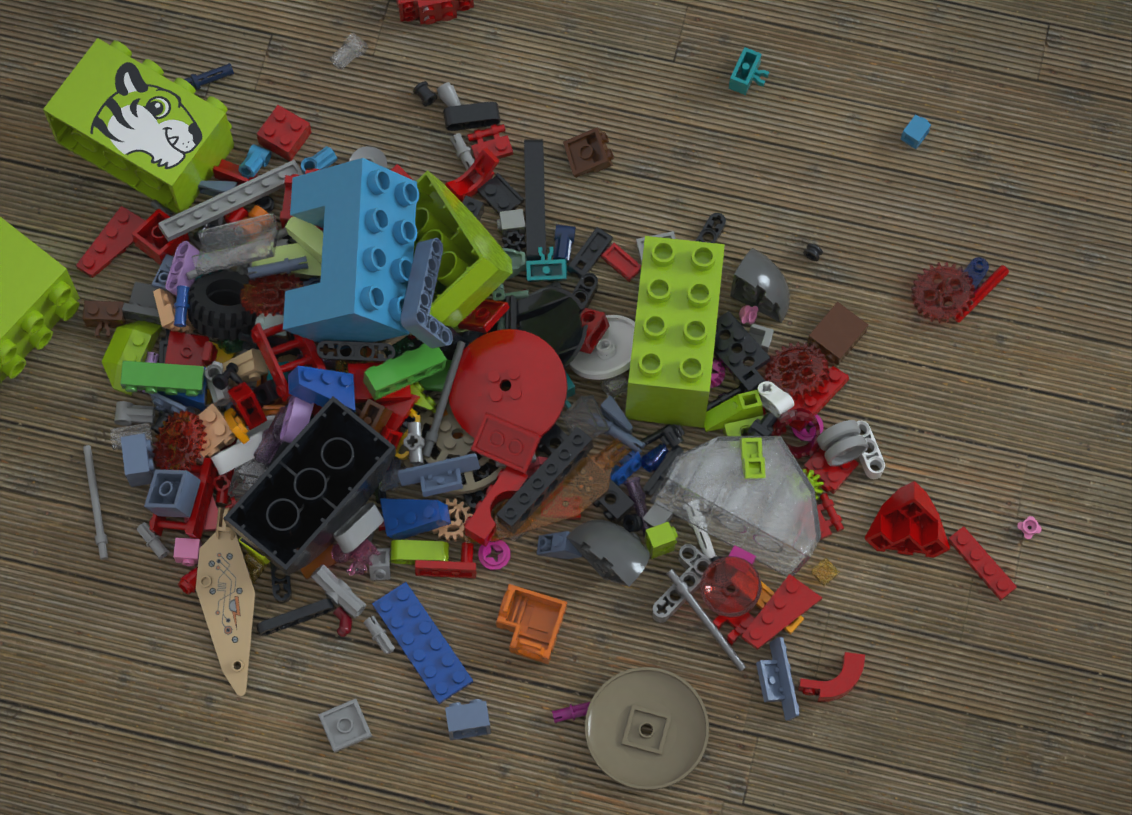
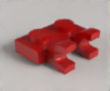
(739, 624)

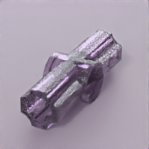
(270, 444)

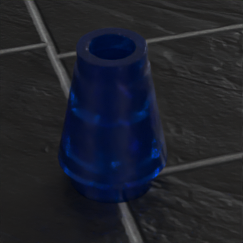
(653, 458)

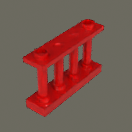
(306, 345)
(196, 522)

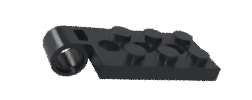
(744, 376)

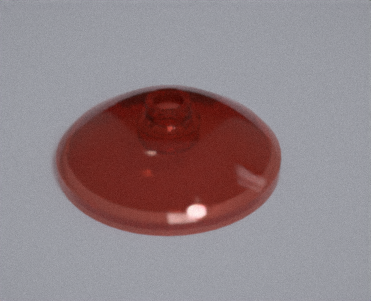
(730, 572)

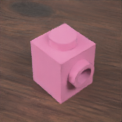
(187, 551)

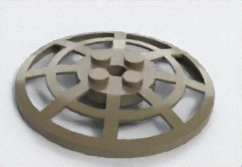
(452, 448)

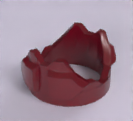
(802, 415)

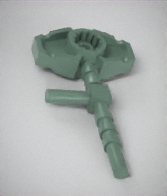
(518, 265)

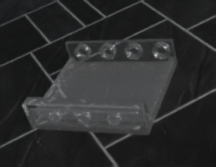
(236, 243)

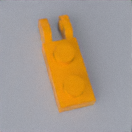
(236, 425)

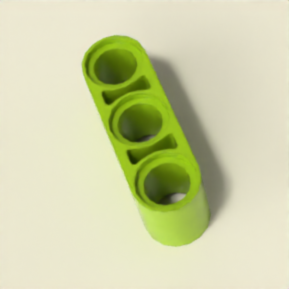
(410, 550)

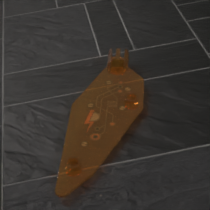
(572, 496)

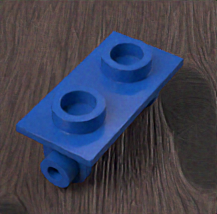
(629, 465)

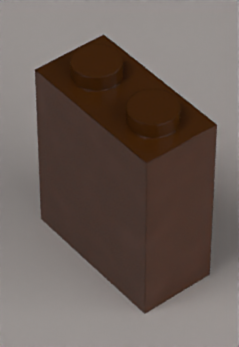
(837, 333)

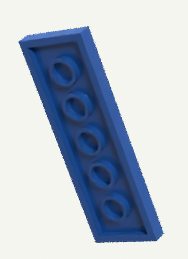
(422, 643)

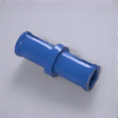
(181, 306)

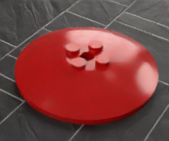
(513, 356)

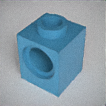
(916, 131)

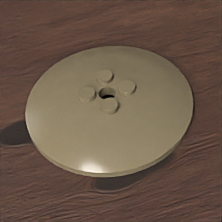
(651, 699)

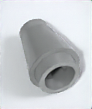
(448, 95)

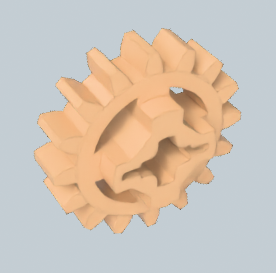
(456, 510)

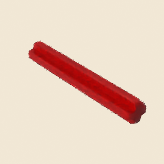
(985, 289)

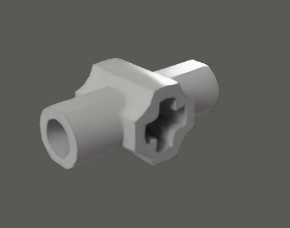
(414, 434)

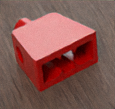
(244, 399)

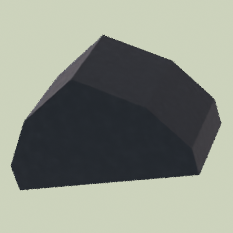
(312, 488)

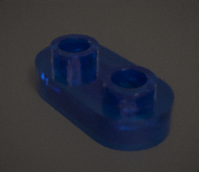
(976, 273)

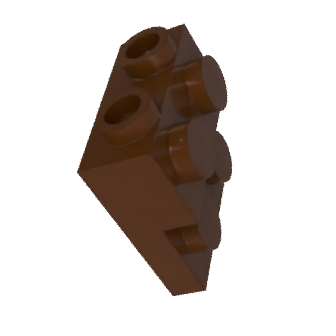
(588, 152)

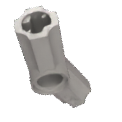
(338, 591)

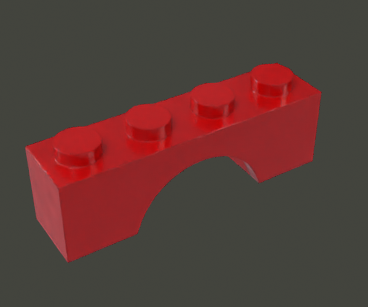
(481, 525)

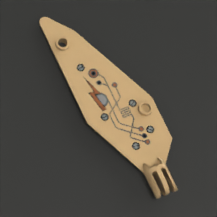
(227, 601)

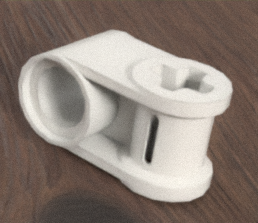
(774, 398)

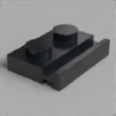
(500, 194)

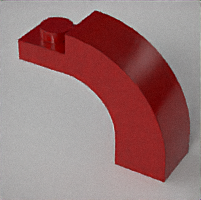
(475, 176)
(841, 685)

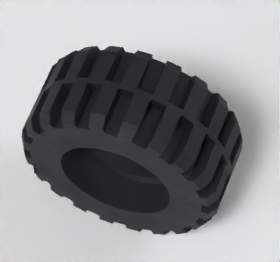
(207, 306)

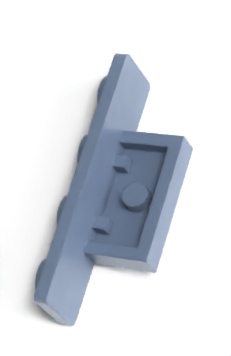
(440, 475)
(777, 680)

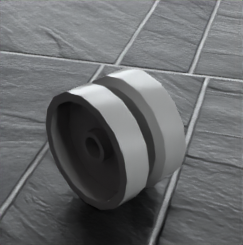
(842, 443)

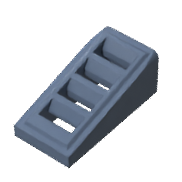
(215, 188)
(613, 412)

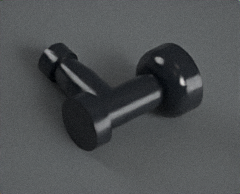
(221, 381)

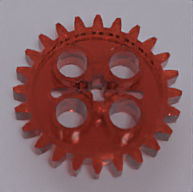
(926, 287)
(268, 293)
(797, 369)
(179, 441)

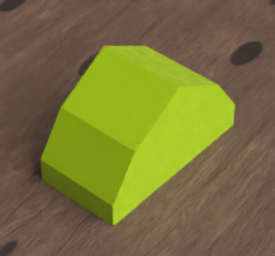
(470, 259)

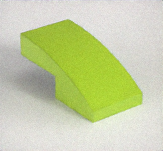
(752, 458)

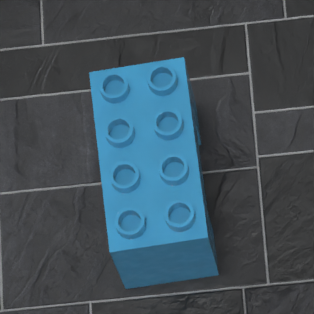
(365, 253)

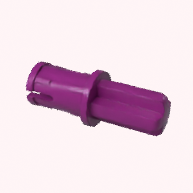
(570, 712)

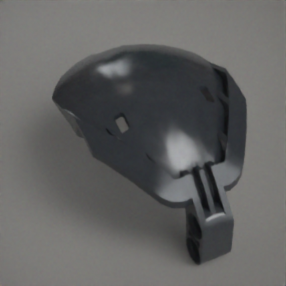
(547, 314)

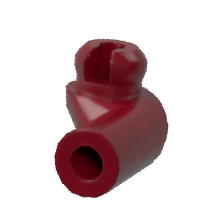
(345, 622)

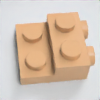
(165, 305)
(217, 431)

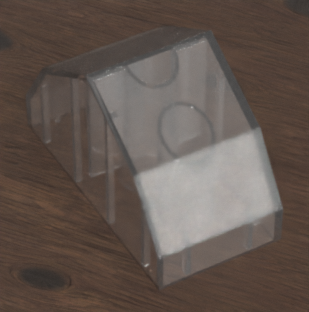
(763, 516)

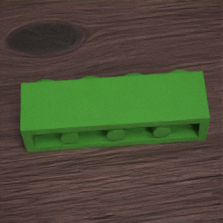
(403, 370)
(162, 377)

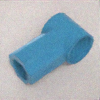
(320, 160)
(254, 161)

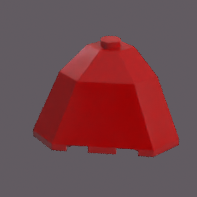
(908, 524)

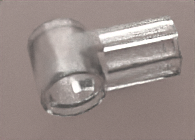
(352, 47)

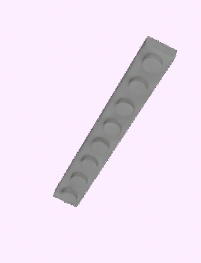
(227, 201)

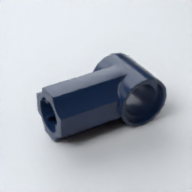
(563, 242)

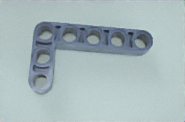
(420, 293)

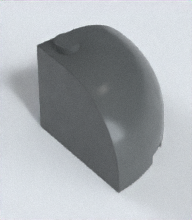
(761, 285)
(611, 550)

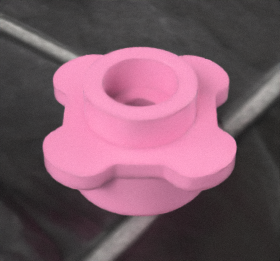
(748, 314)
(1035, 528)

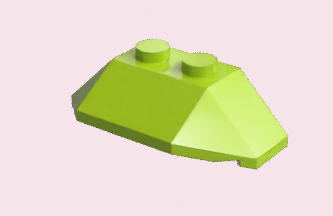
(129, 344)

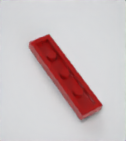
(982, 563)

